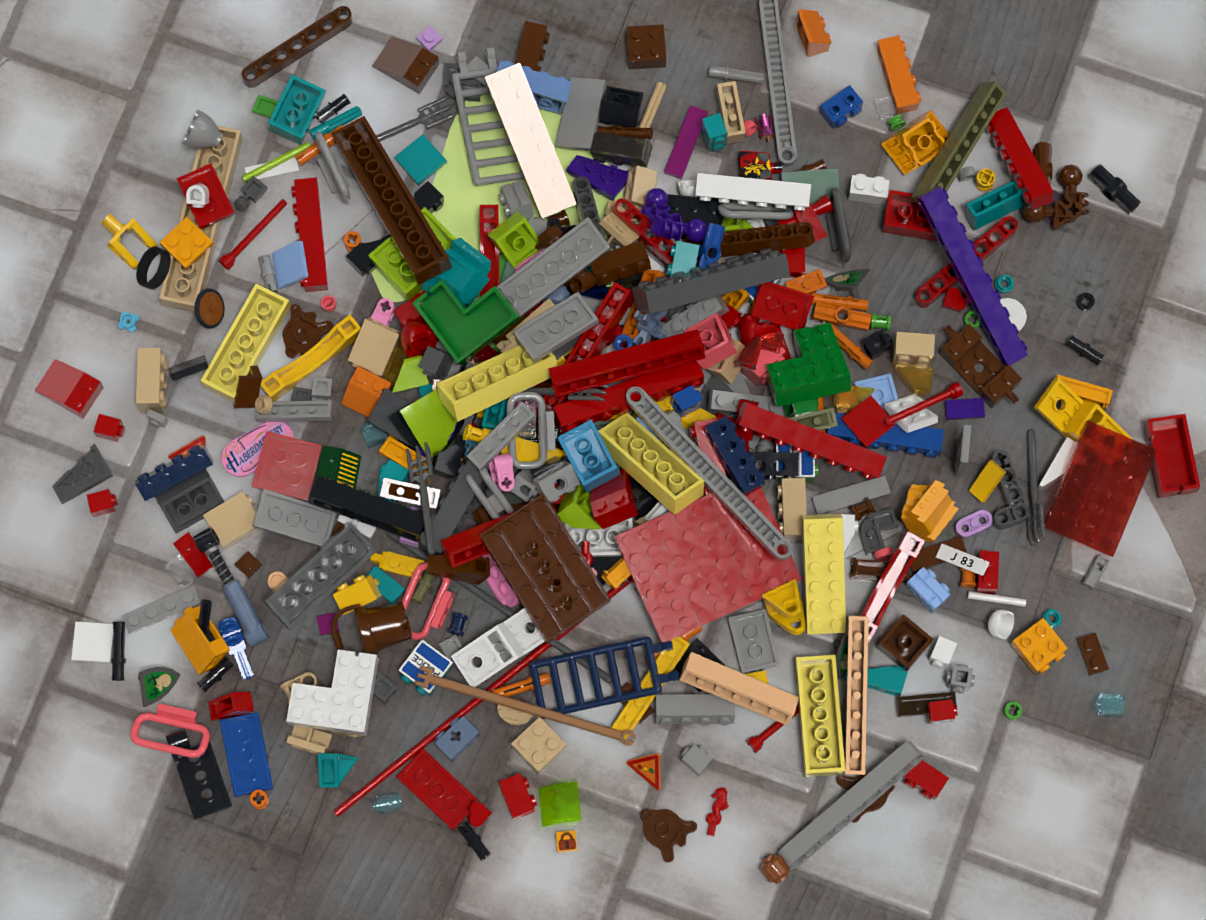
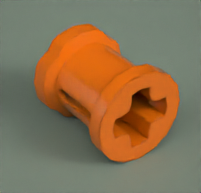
(353, 236)
(968, 579)
(254, 796)

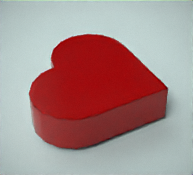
(954, 300)
(478, 813)

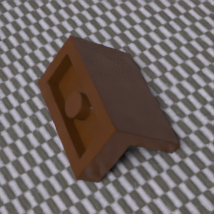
(248, 389)

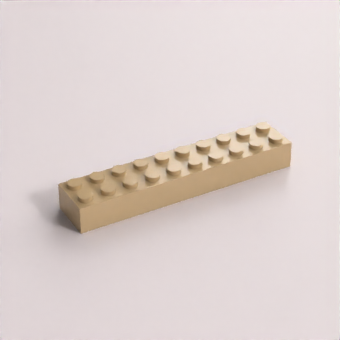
(184, 285)

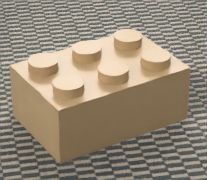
(151, 380)
(791, 508)

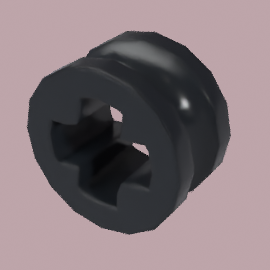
(1088, 296)

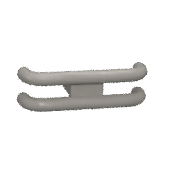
(495, 500)

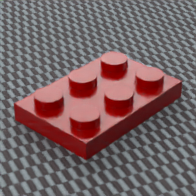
(218, 206)
(781, 305)

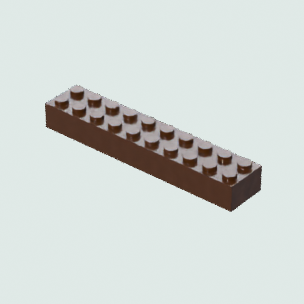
(391, 200)

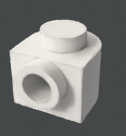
(197, 195)

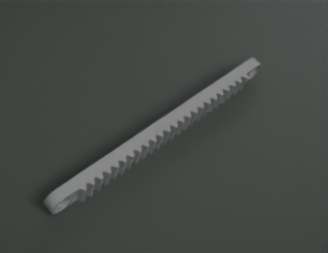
(777, 80)
(713, 477)

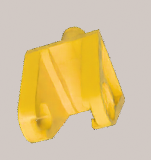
(117, 230)
(786, 607)

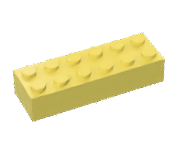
(246, 341)
(493, 381)
(652, 463)
(824, 573)
(820, 716)

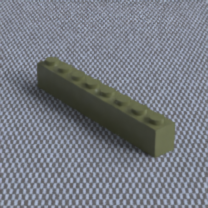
(962, 138)

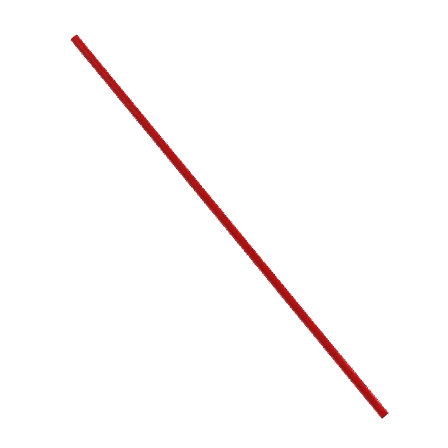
(462, 712)

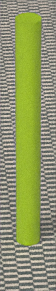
(275, 162)

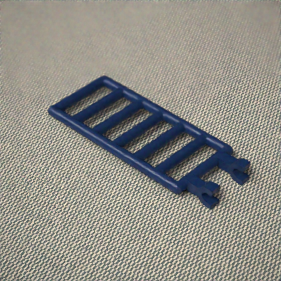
(590, 654)

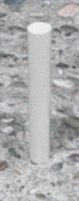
(996, 599)

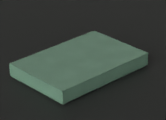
(821, 179)

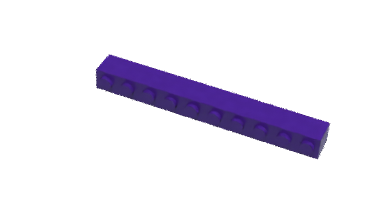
(972, 276)

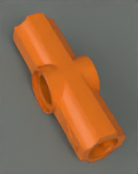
(854, 318)

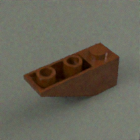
(470, 572)

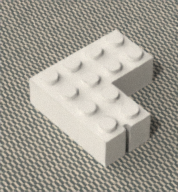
(343, 706)

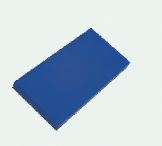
(246, 754)

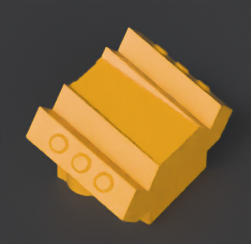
(916, 142)
(928, 510)

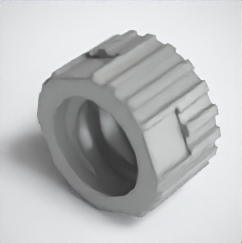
(966, 173)

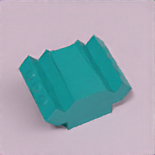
(467, 273)

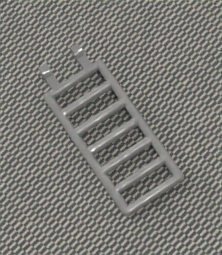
(467, 129)

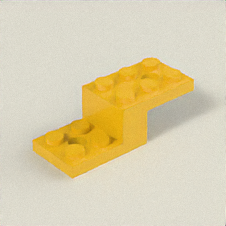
(1073, 412)

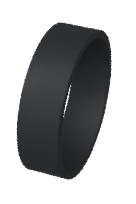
(163, 269)

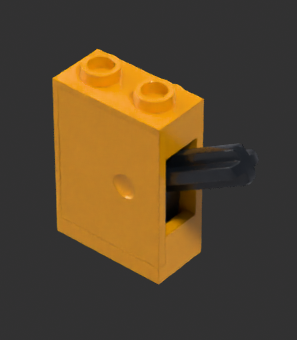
(200, 637)

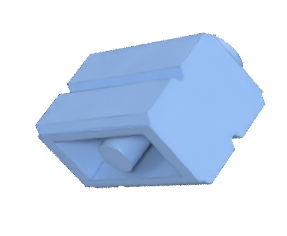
(928, 589)

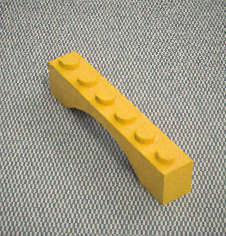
(332, 344)

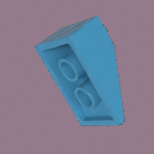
(589, 456)

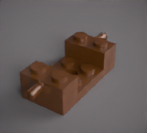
(966, 351)

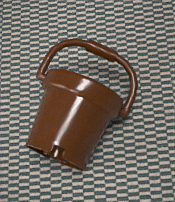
(377, 626)

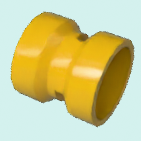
(982, 183)

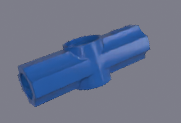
(712, 240)

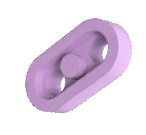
(973, 525)

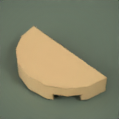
(513, 716)

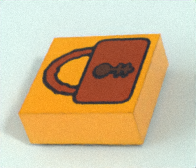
(566, 841)

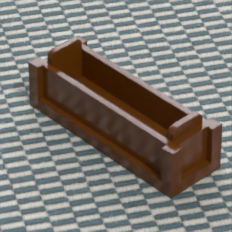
(870, 570)

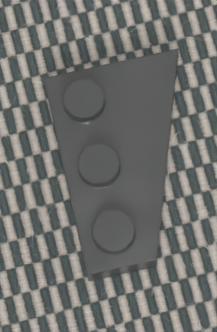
(83, 476)

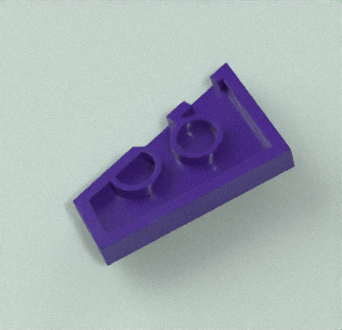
(602, 178)

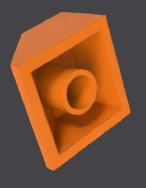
(812, 32)
(364, 391)

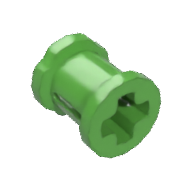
(880, 321)

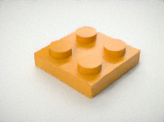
(186, 243)

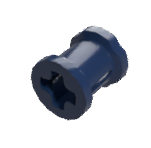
(457, 624)

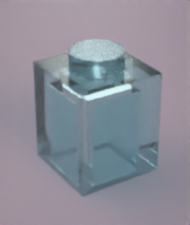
(373, 435)
(1110, 705)

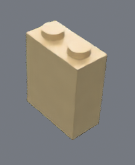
(374, 346)
(232, 520)

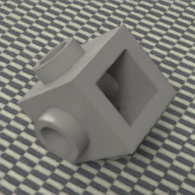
(963, 672)

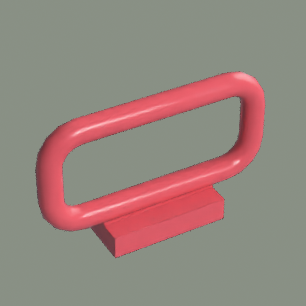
(439, 608)
(174, 717)

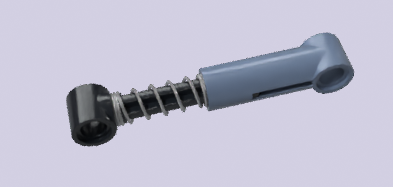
(253, 628)

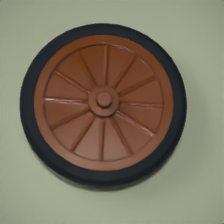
(209, 308)

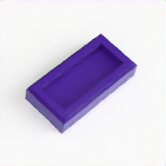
(964, 409)

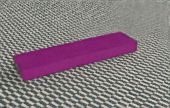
(685, 142)

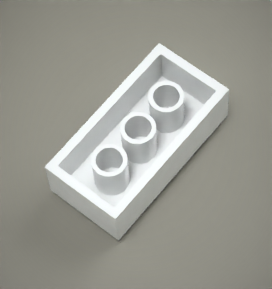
(601, 540)

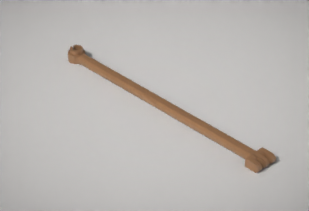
(522, 706)

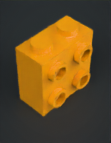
(1039, 647)

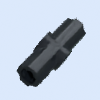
(1114, 189)

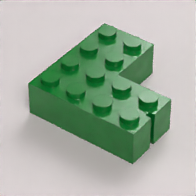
(463, 328)
(816, 371)

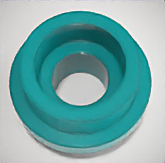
(1004, 278)
(1052, 612)

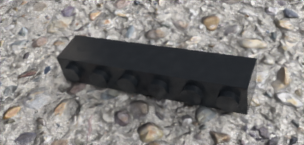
(367, 508)

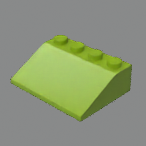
(393, 266)

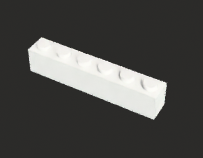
(753, 190)

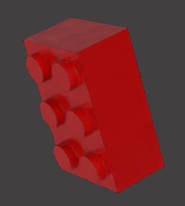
(906, 217)

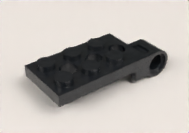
(193, 788)

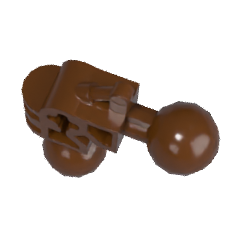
(1070, 177)

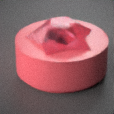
(883, 554)

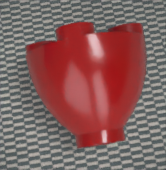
(751, 328)
(416, 337)

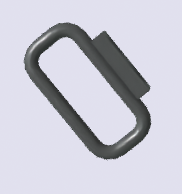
(838, 227)

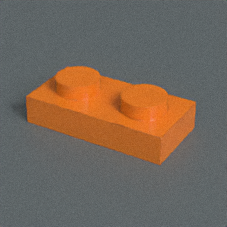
(808, 283)

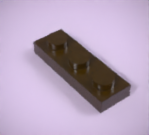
(917, 705)

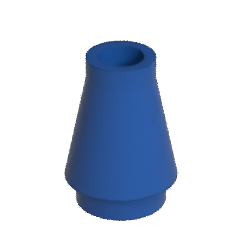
(619, 340)

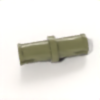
(424, 585)

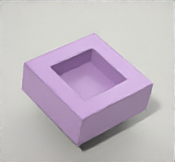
(429, 38)

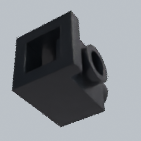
(879, 337)

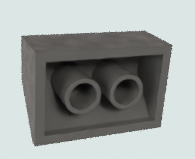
(189, 500)

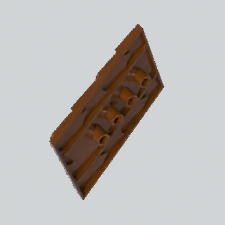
(533, 556)

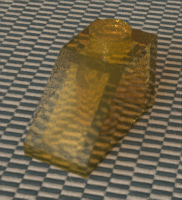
(395, 364)
(915, 377)
(849, 400)

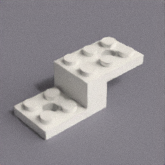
(497, 648)

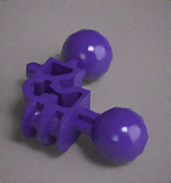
(670, 225)

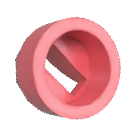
(750, 127)
(328, 303)

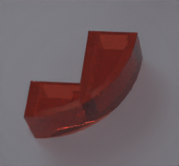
(750, 354)

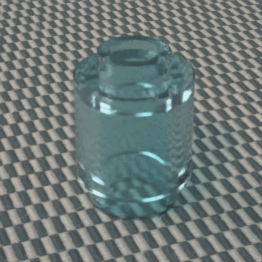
(387, 803)

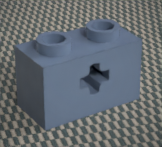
(453, 749)

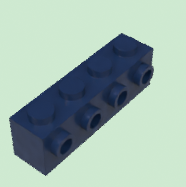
(734, 456)
(173, 472)

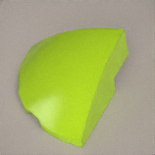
(430, 421)

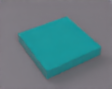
(420, 159)

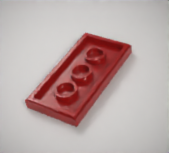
(437, 789)

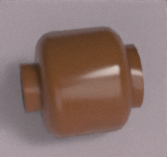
(774, 868)

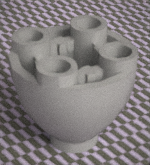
(202, 132)

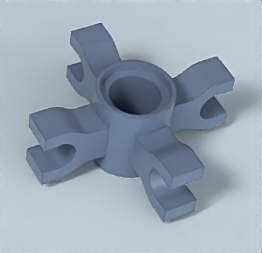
(649, 326)

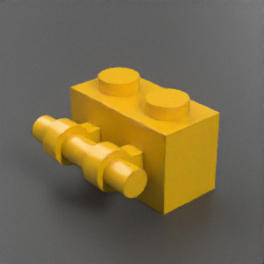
(360, 592)

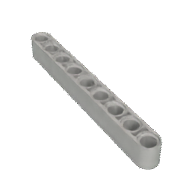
(850, 805)

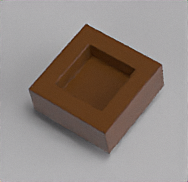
(248, 564)

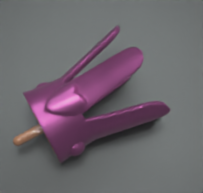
(766, 129)

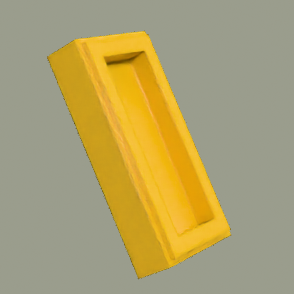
(987, 481)

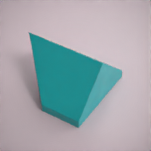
(333, 768)

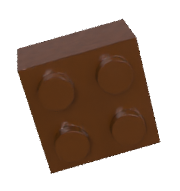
(646, 46)
(905, 643)

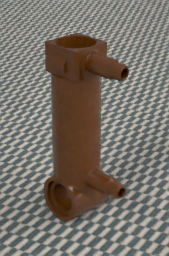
(581, 282)

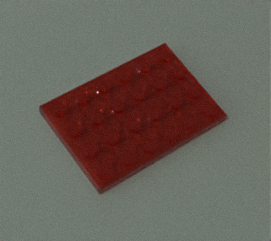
(1099, 488)

